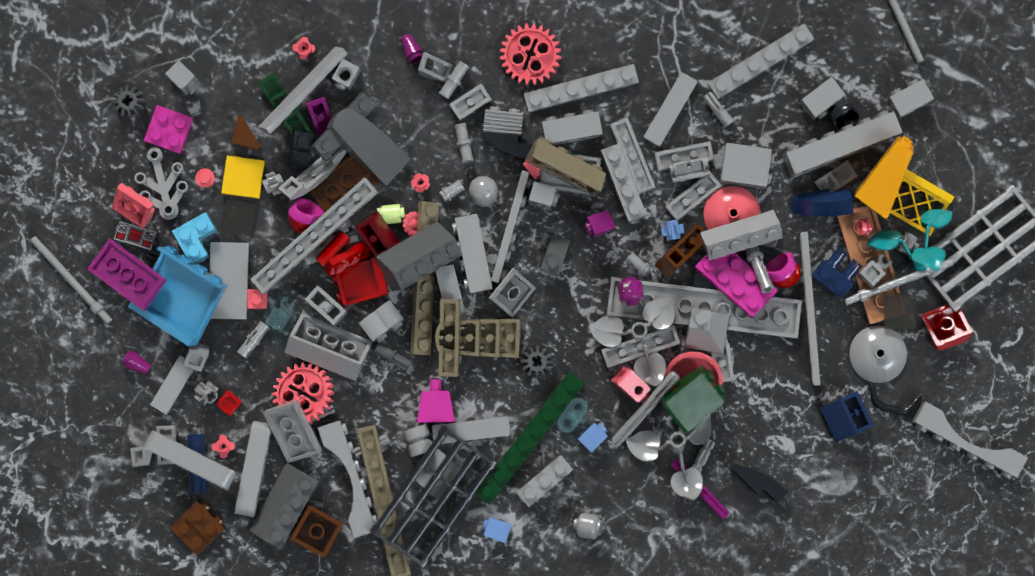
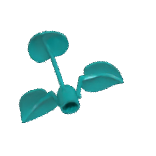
(922, 258)

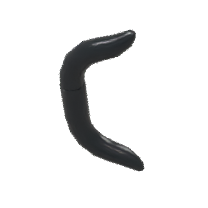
(889, 408)

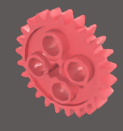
(514, 48)
(312, 378)

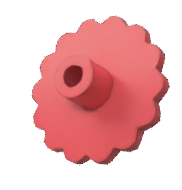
(410, 223)

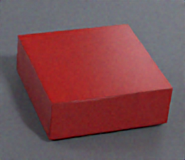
(229, 403)

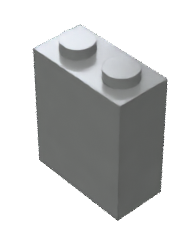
(746, 165)

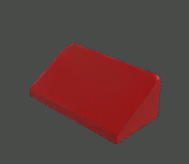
(333, 248)

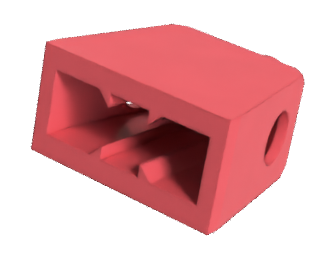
(627, 380)

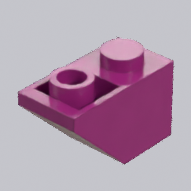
(599, 224)

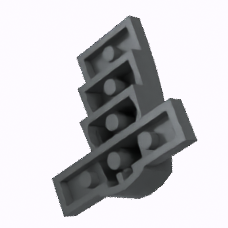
(362, 141)

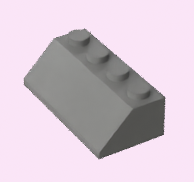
(328, 346)

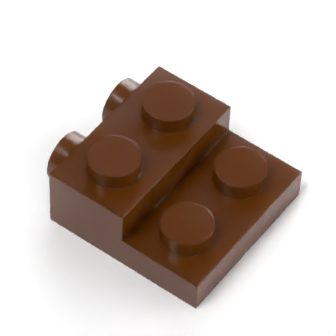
(198, 527)

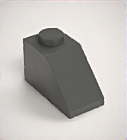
(555, 255)

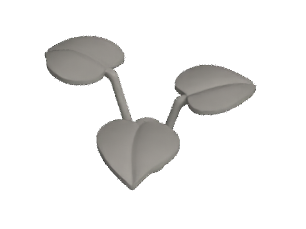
(658, 313)
(646, 445)

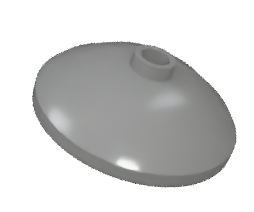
(865, 359)

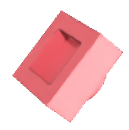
(533, 170)
(256, 299)

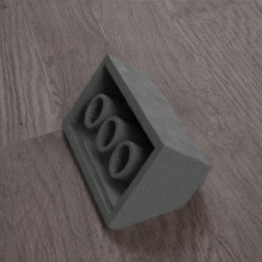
(418, 256)
(284, 506)

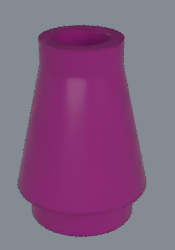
(411, 48)
(135, 362)

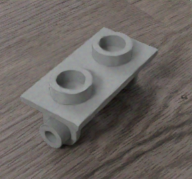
(697, 169)

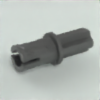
(392, 356)

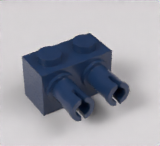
(829, 275)

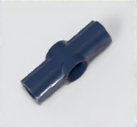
(196, 443)

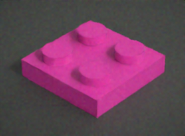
(168, 129)

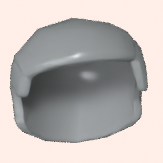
(483, 191)

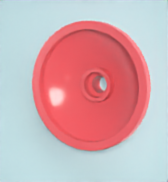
(728, 198)
(690, 361)

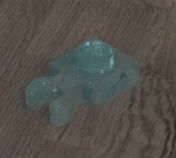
(278, 317)

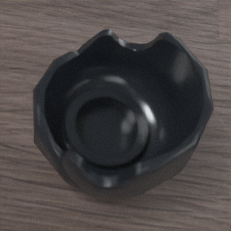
(844, 115)

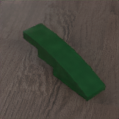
(276, 94)

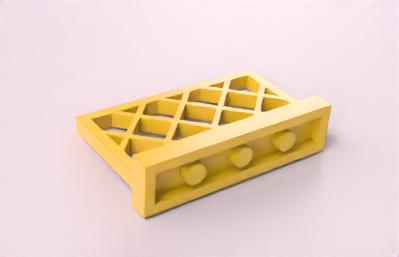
(929, 189)

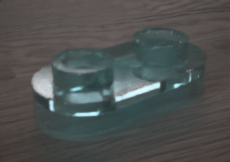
(572, 415)

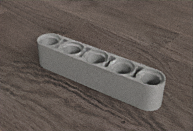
(189, 459)
(253, 469)

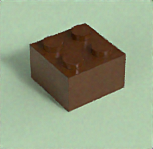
(317, 531)

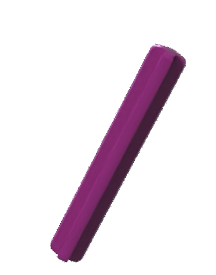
(705, 494)

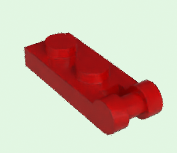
(348, 257)

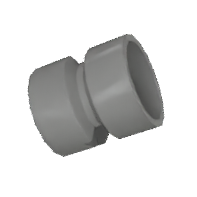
(418, 440)

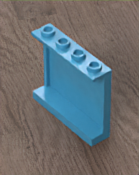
(185, 300)

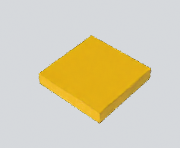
(243, 177)

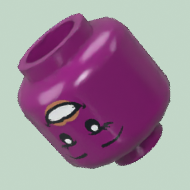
(630, 291)

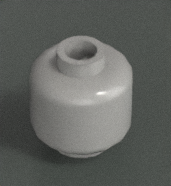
(588, 526)

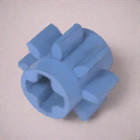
(672, 230)

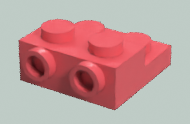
(133, 206)

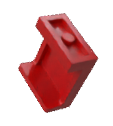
(360, 282)

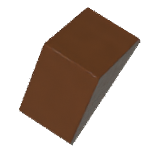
(244, 137)

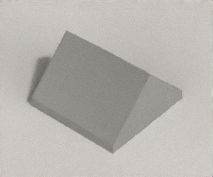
(512, 292)

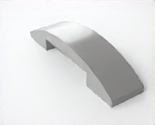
(312, 176)

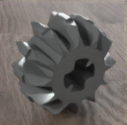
(123, 97)
(530, 363)

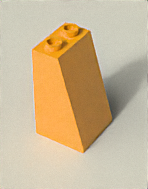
(884, 180)

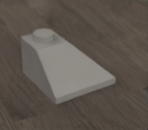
(706, 331)

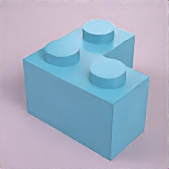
(191, 234)

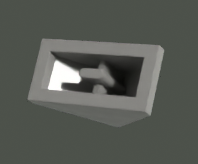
(434, 68)

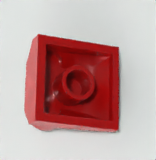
(946, 327)

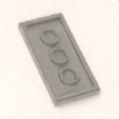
(231, 264)

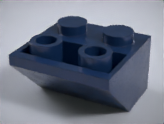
(846, 416)

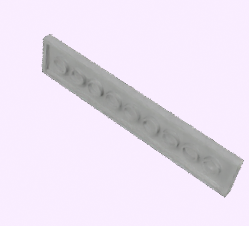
(777, 318)

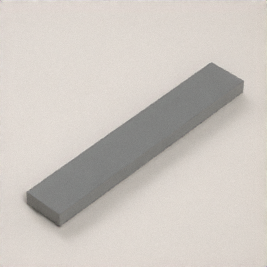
(302, 90)

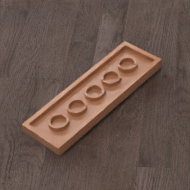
(857, 249)

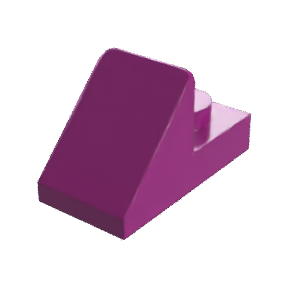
(320, 114)

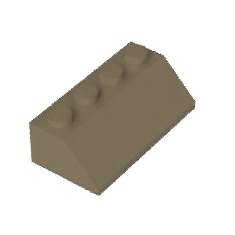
(566, 167)

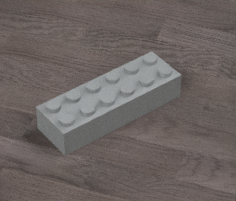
(843, 144)

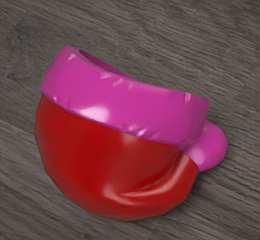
(303, 214)
(783, 270)

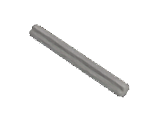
(645, 408)

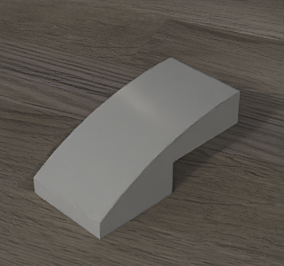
(837, 177)

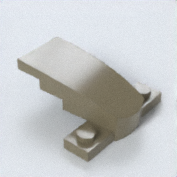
(473, 337)

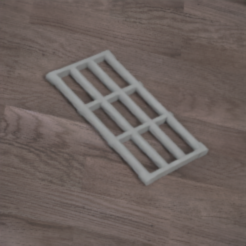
(1004, 244)

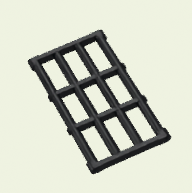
(415, 507)

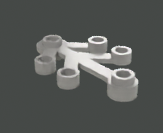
(163, 187)

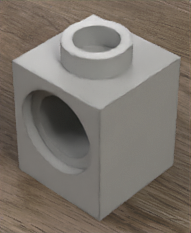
(345, 66)
(196, 356)

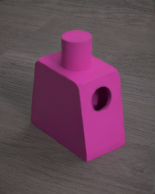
(435, 405)

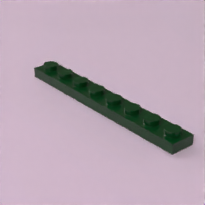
(529, 438)

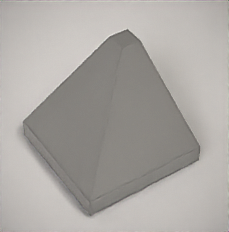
(140, 456)

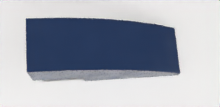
(823, 203)

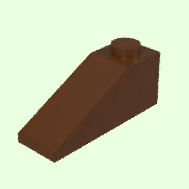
(681, 251)

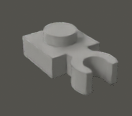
(873, 271)

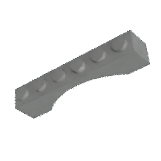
(934, 421)
(335, 439)

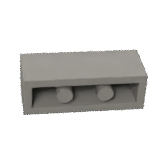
(572, 127)
(544, 481)

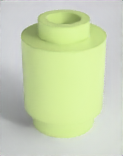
(392, 213)

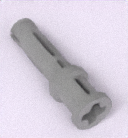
(755, 258)

